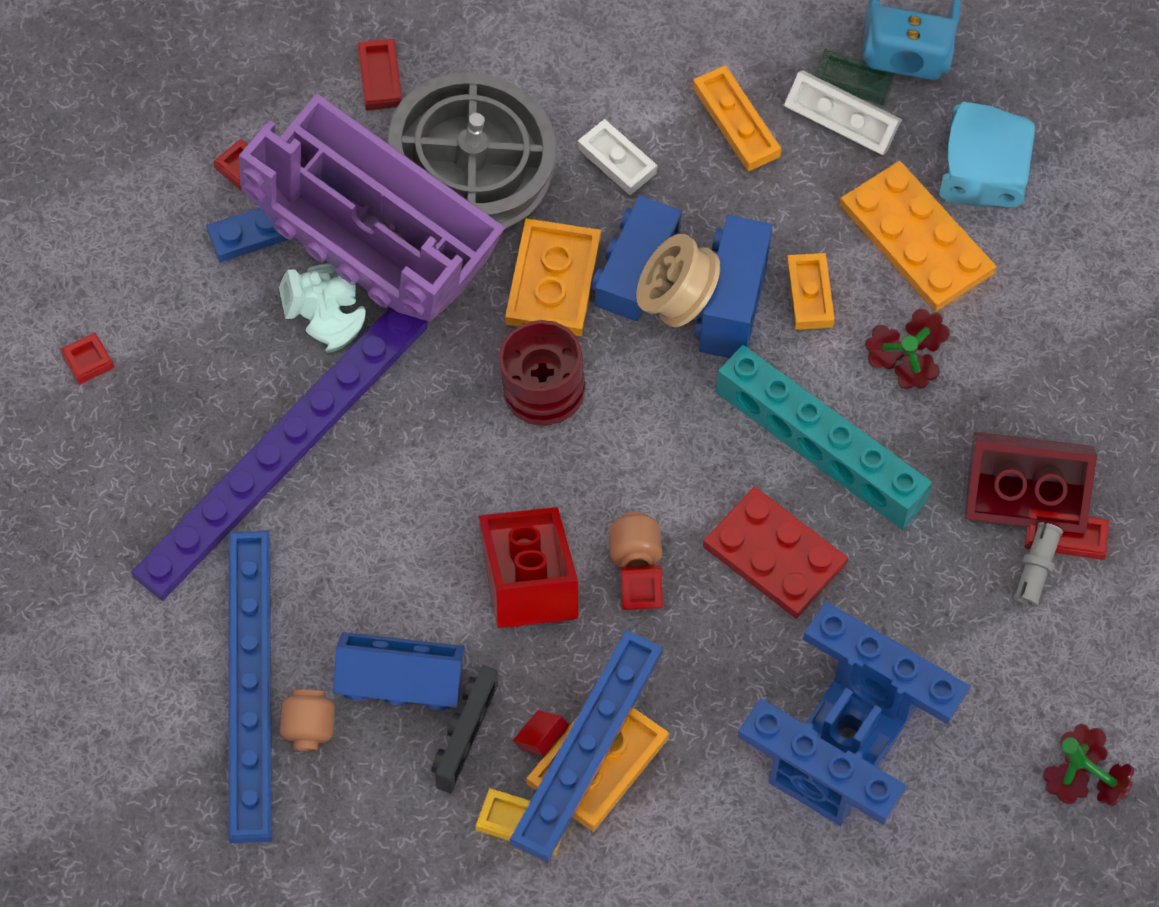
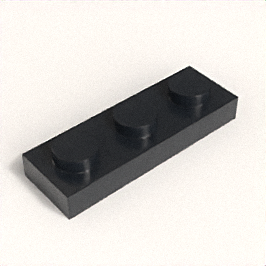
(464, 728)

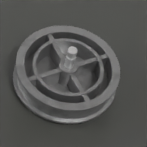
(479, 141)

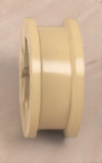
(678, 280)

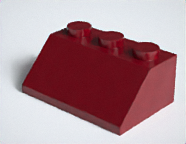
(1025, 473)

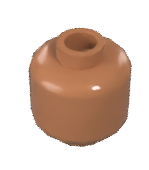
(635, 540)
(307, 719)

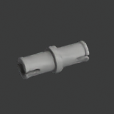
(1038, 564)

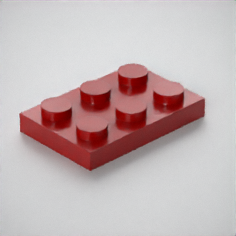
(775, 552)

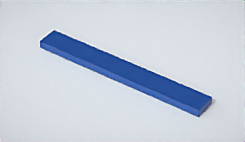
(250, 688)

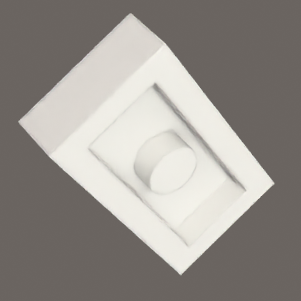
(617, 157)

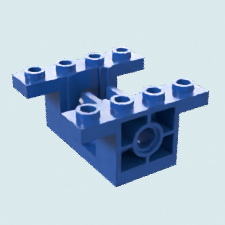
(872, 693)

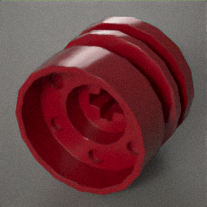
(544, 354)

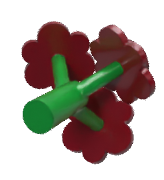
(915, 370)
(1083, 751)

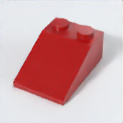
(529, 567)

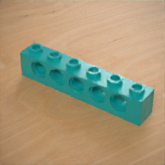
(823, 437)

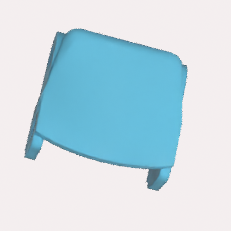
(987, 157)

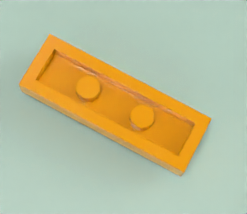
(736, 118)

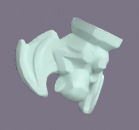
(318, 298)

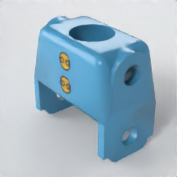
(909, 40)

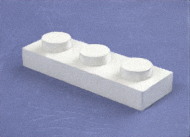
(842, 112)

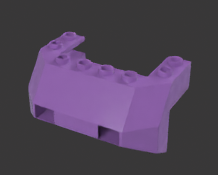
(385, 212)

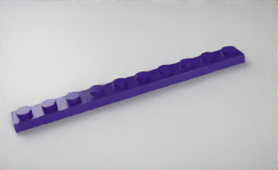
(277, 452)

